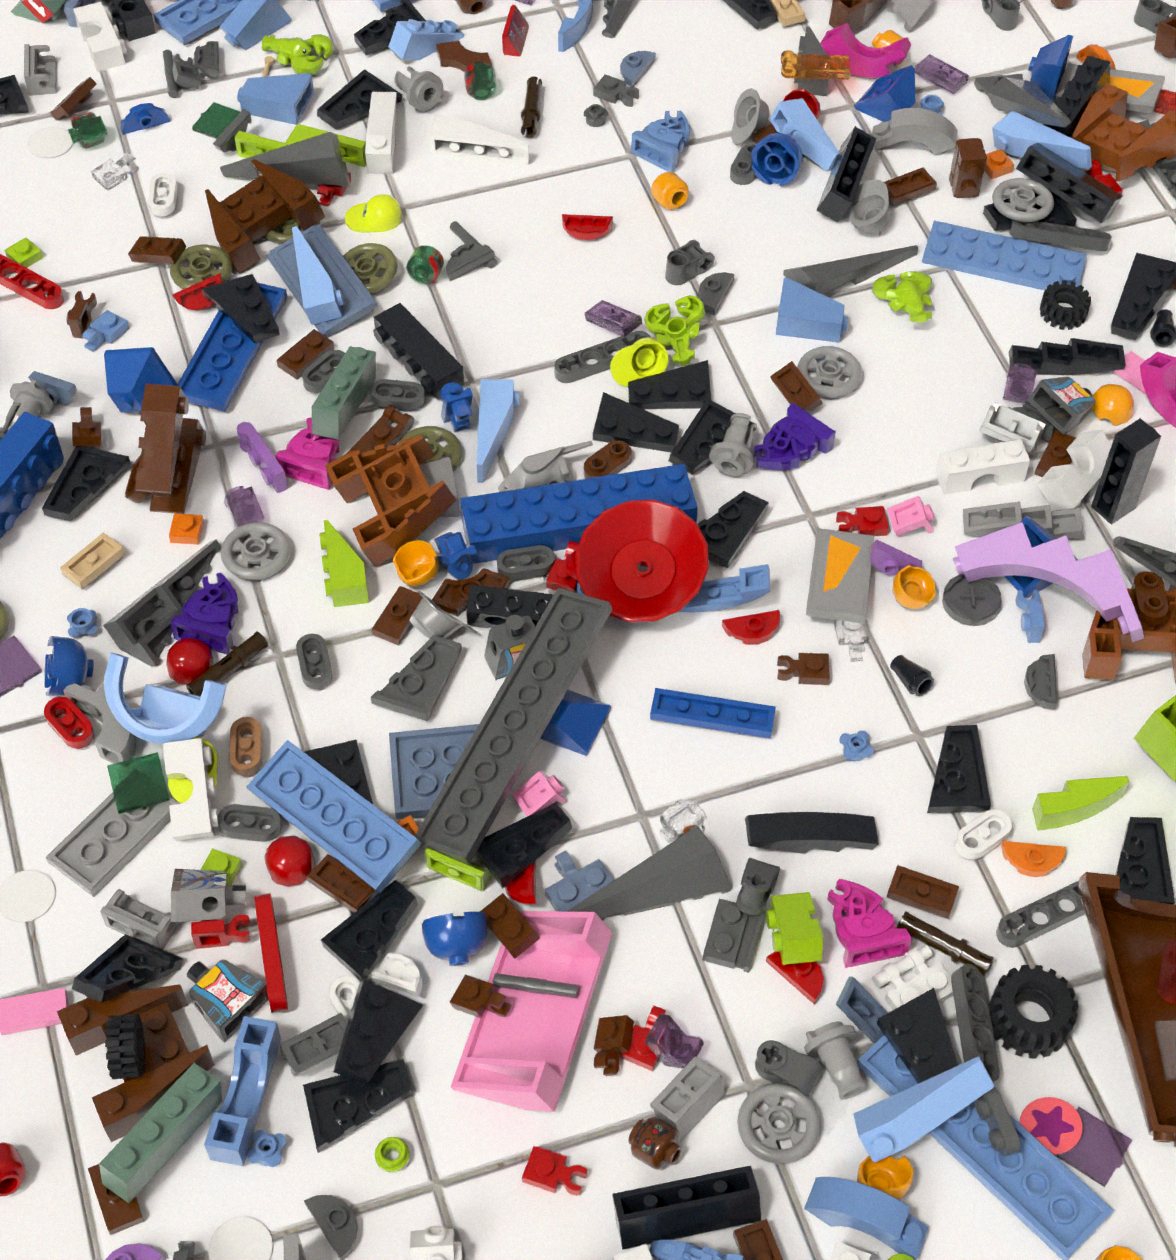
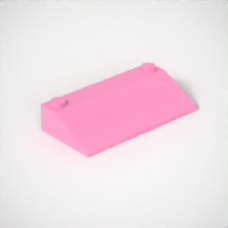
(529, 1051)

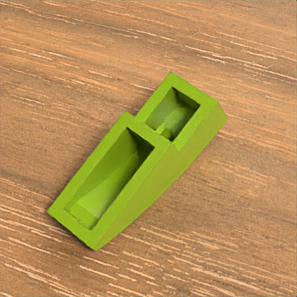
(1077, 801)

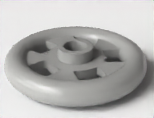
(1023, 200)
(830, 371)
(255, 543)
(767, 1149)

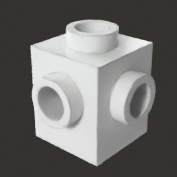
(434, 1244)

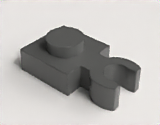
(185, 74)
(614, 89)

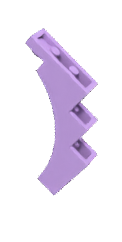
(1091, 578)

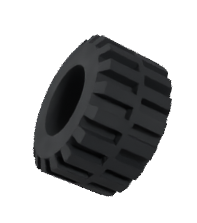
(1043, 989)

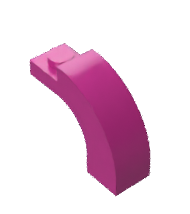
(863, 59)
(1159, 383)

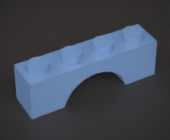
(237, 1118)

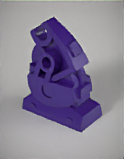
(794, 439)
(209, 615)

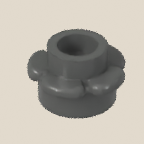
(595, 115)

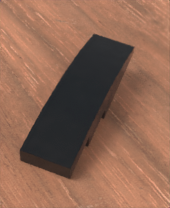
(1072, 359)
(807, 830)

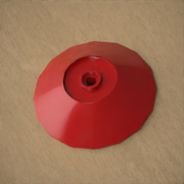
(639, 536)

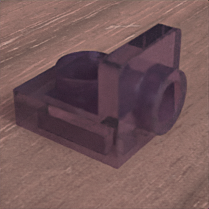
(1019, 383)
(243, 506)
(671, 1043)

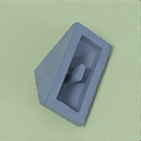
(861, 1008)

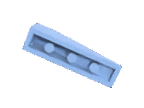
(1019, 132)
(318, 292)
(495, 418)
(913, 1113)

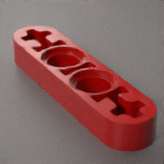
(25, 276)
(271, 953)

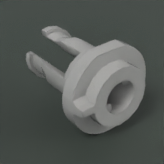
(422, 90)
(27, 398)
(733, 454)
(835, 1051)

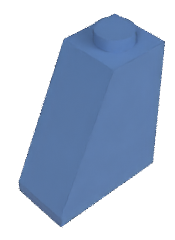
(253, 21)
(277, 97)
(809, 314)

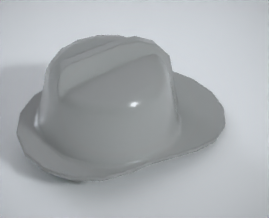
(749, 116)
(871, 207)
(433, 620)

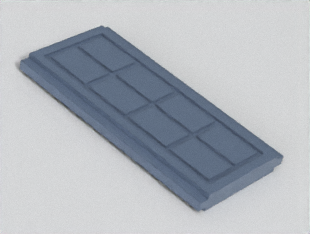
(356, 296)

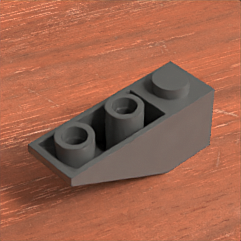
(810, 45)

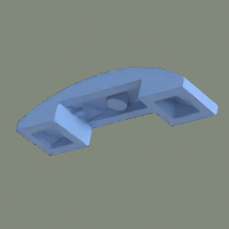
(573, 29)
(731, 591)

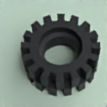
(1065, 315)
(125, 1046)

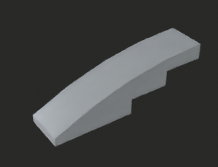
(992, 518)

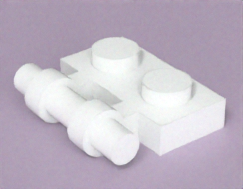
(926, 978)

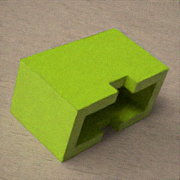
(795, 933)

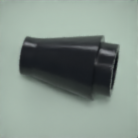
(1164, 329)
(913, 676)

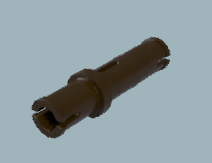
(531, 114)
(237, 658)
(945, 943)

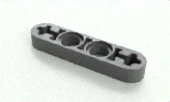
(1061, 235)
(598, 352)
(1046, 905)
(970, 989)

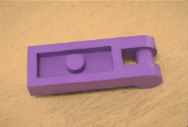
(260, 455)

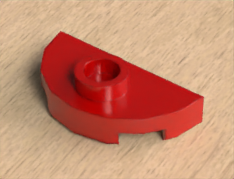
(586, 226)
(192, 296)
(753, 628)
(523, 886)
(803, 976)

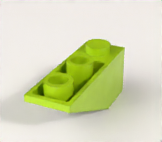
(345, 568)

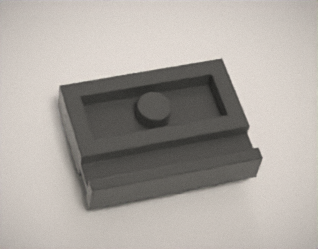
(732, 936)

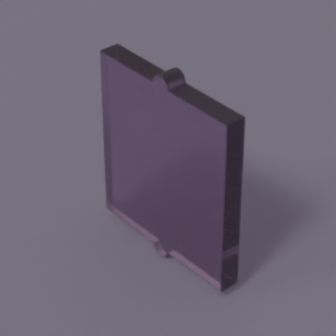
(15, 665)
(1097, 1150)

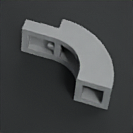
(919, 126)
(114, 741)

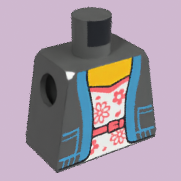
(1062, 402)
(506, 644)
(225, 995)

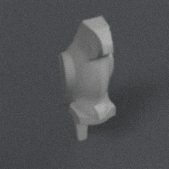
(541, 468)

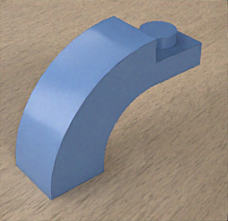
(867, 1210)

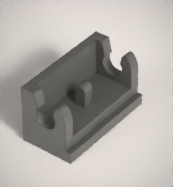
(314, 1044)

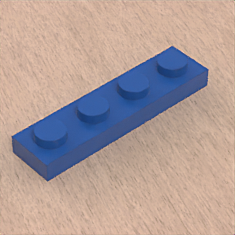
(712, 713)

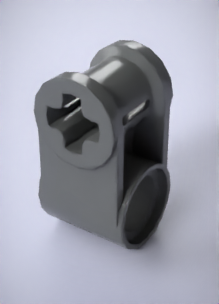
(1002, 12)
(1152, 12)
(687, 263)
(757, 885)
(789, 1068)

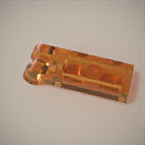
(814, 66)

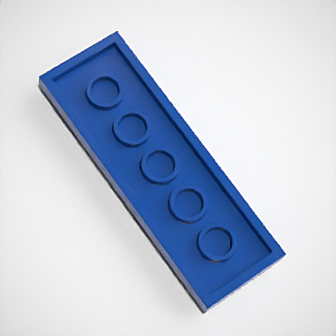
(224, 357)

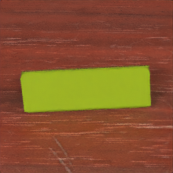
(471, 874)

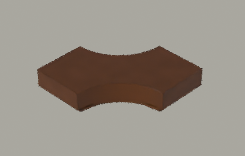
(457, 56)
(454, 594)

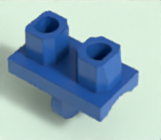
(456, 406)
(454, 554)

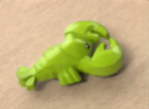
(298, 50)
(908, 295)
(677, 330)

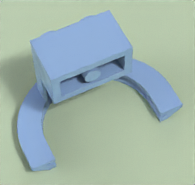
(164, 711)

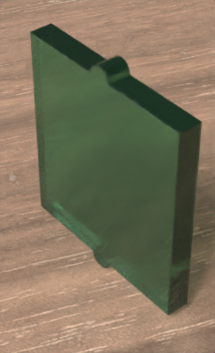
(215, 120)
(138, 783)

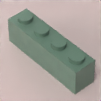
(343, 392)
(160, 1132)

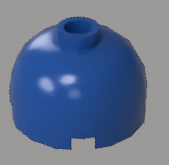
(776, 159)
(65, 665)
(455, 936)

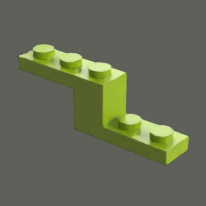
(250, 145)

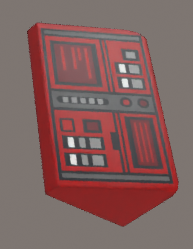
(514, 33)

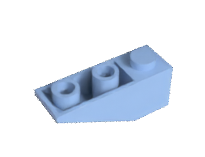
(419, 38)
(799, 122)

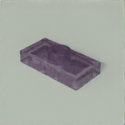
(941, 74)
(613, 318)

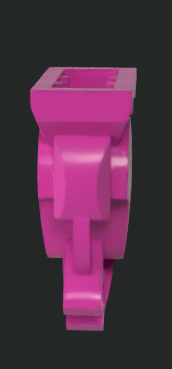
(307, 457)
(867, 929)

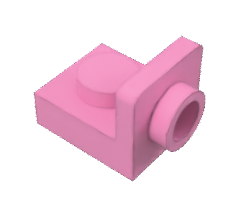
(911, 516)
(539, 793)

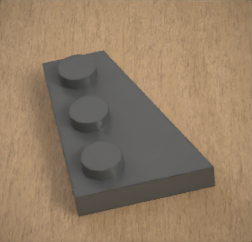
(421, 681)

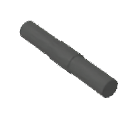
(168, 64)
(466, 238)
(536, 985)

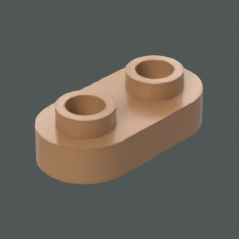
(245, 748)

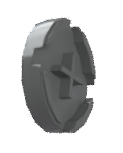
(971, 602)

